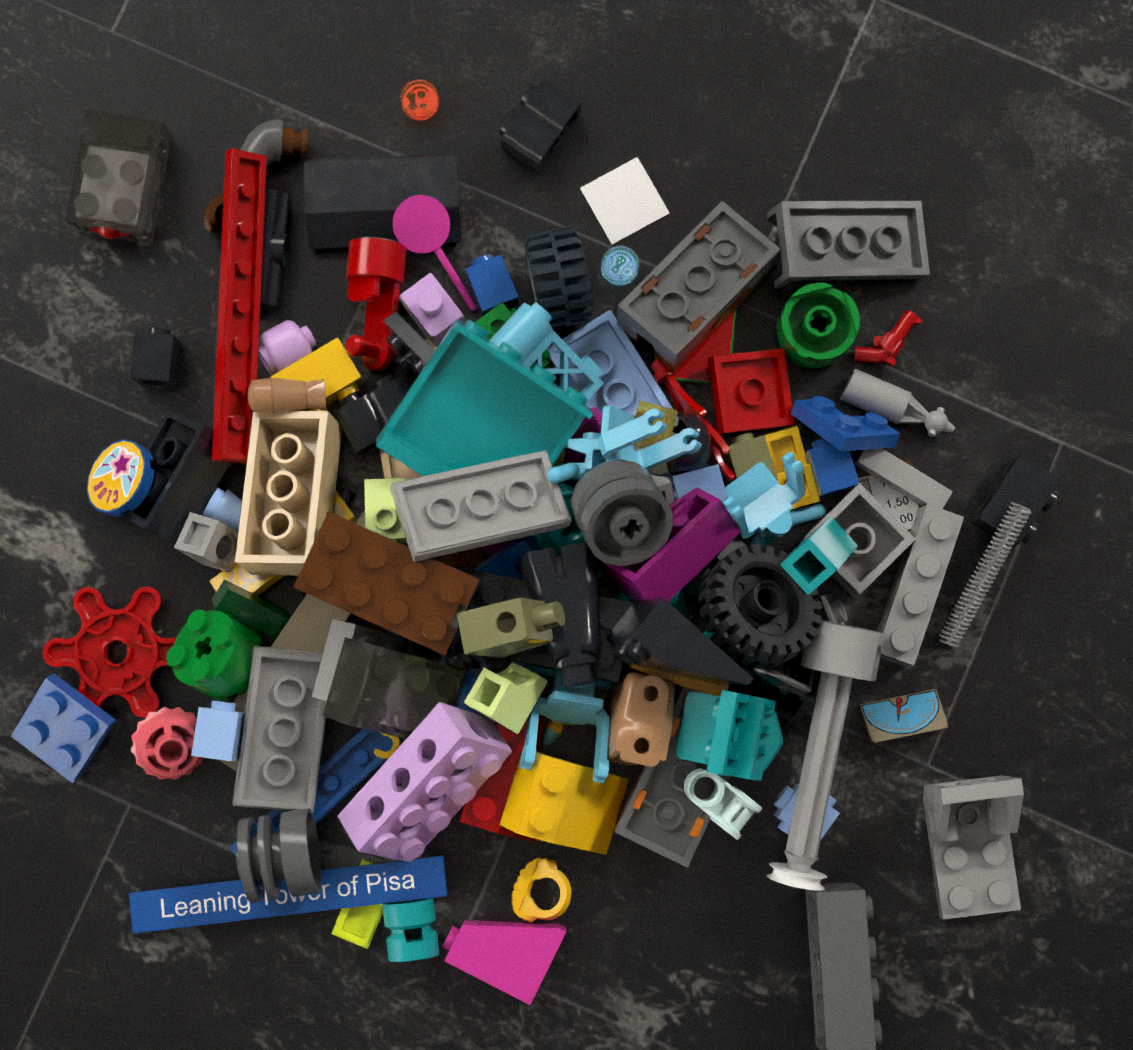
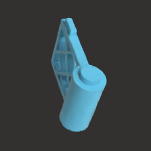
(532, 334)

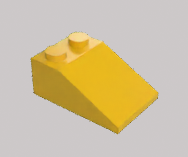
(563, 804)

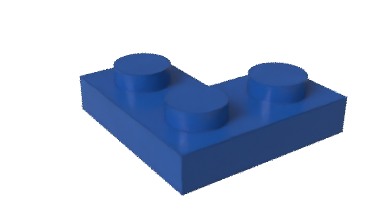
(842, 430)

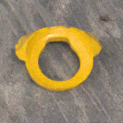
(522, 902)

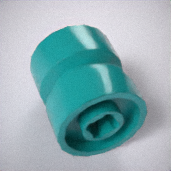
(406, 916)

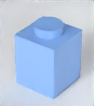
(218, 732)

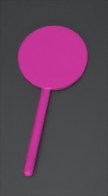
(423, 227)

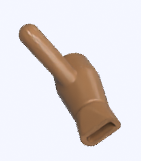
(286, 395)

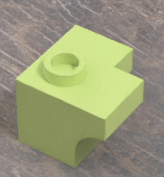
(381, 510)
(506, 695)

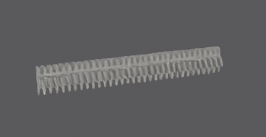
(985, 575)

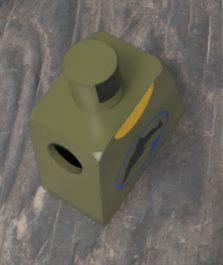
(509, 626)

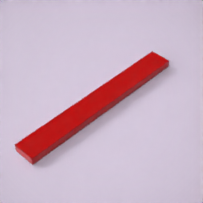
(238, 303)

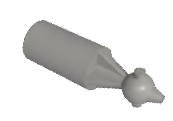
(892, 403)

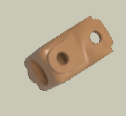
(639, 719)

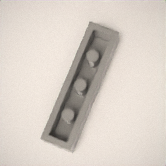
(903, 477)

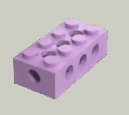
(424, 783)

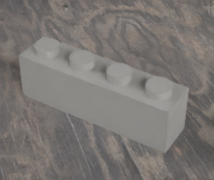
(917, 583)

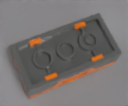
(658, 808)

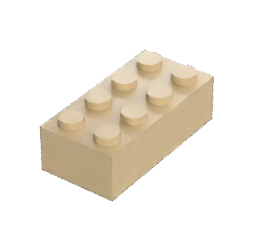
(286, 489)

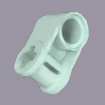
(726, 804)

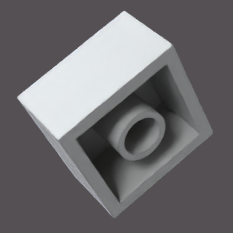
(874, 531)

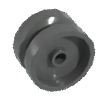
(621, 512)

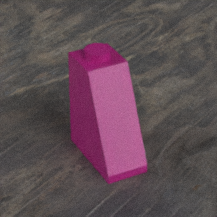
(505, 953)

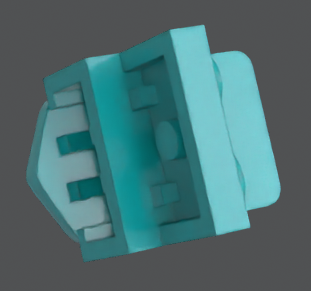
(730, 733)

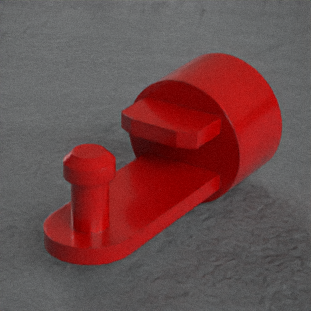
(374, 277)

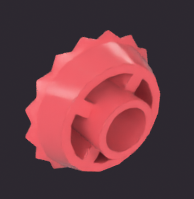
(166, 743)

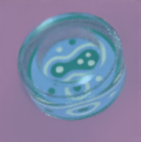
(620, 265)

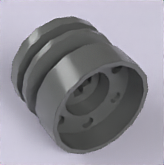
(273, 856)

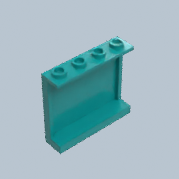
(479, 407)

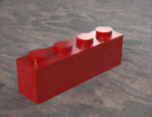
(490, 799)

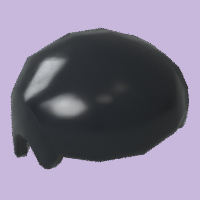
(697, 460)

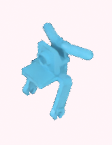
(615, 442)
(764, 506)
(569, 707)

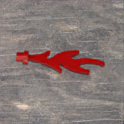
(684, 402)

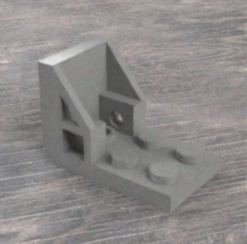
(972, 844)

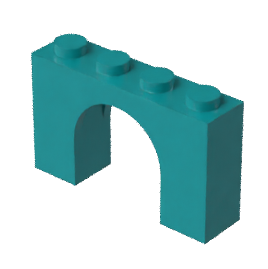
(814, 560)

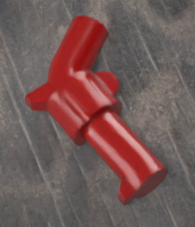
(890, 343)

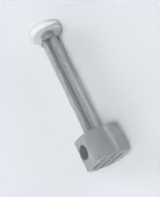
(841, 655)

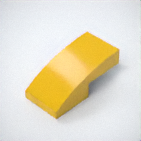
(779, 444)

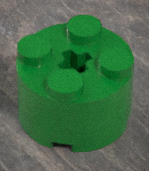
(828, 308)
(213, 654)

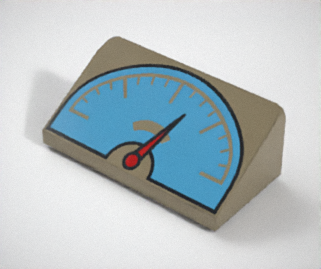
(903, 716)

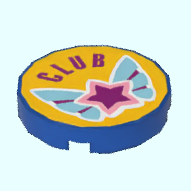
(120, 478)

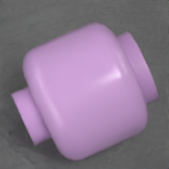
(284, 345)

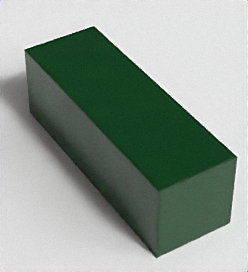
(250, 609)

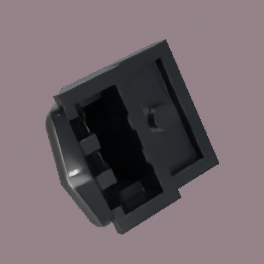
(786, 684)

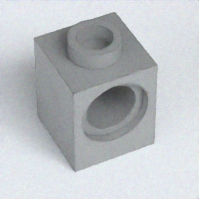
(208, 542)

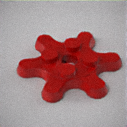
(101, 628)

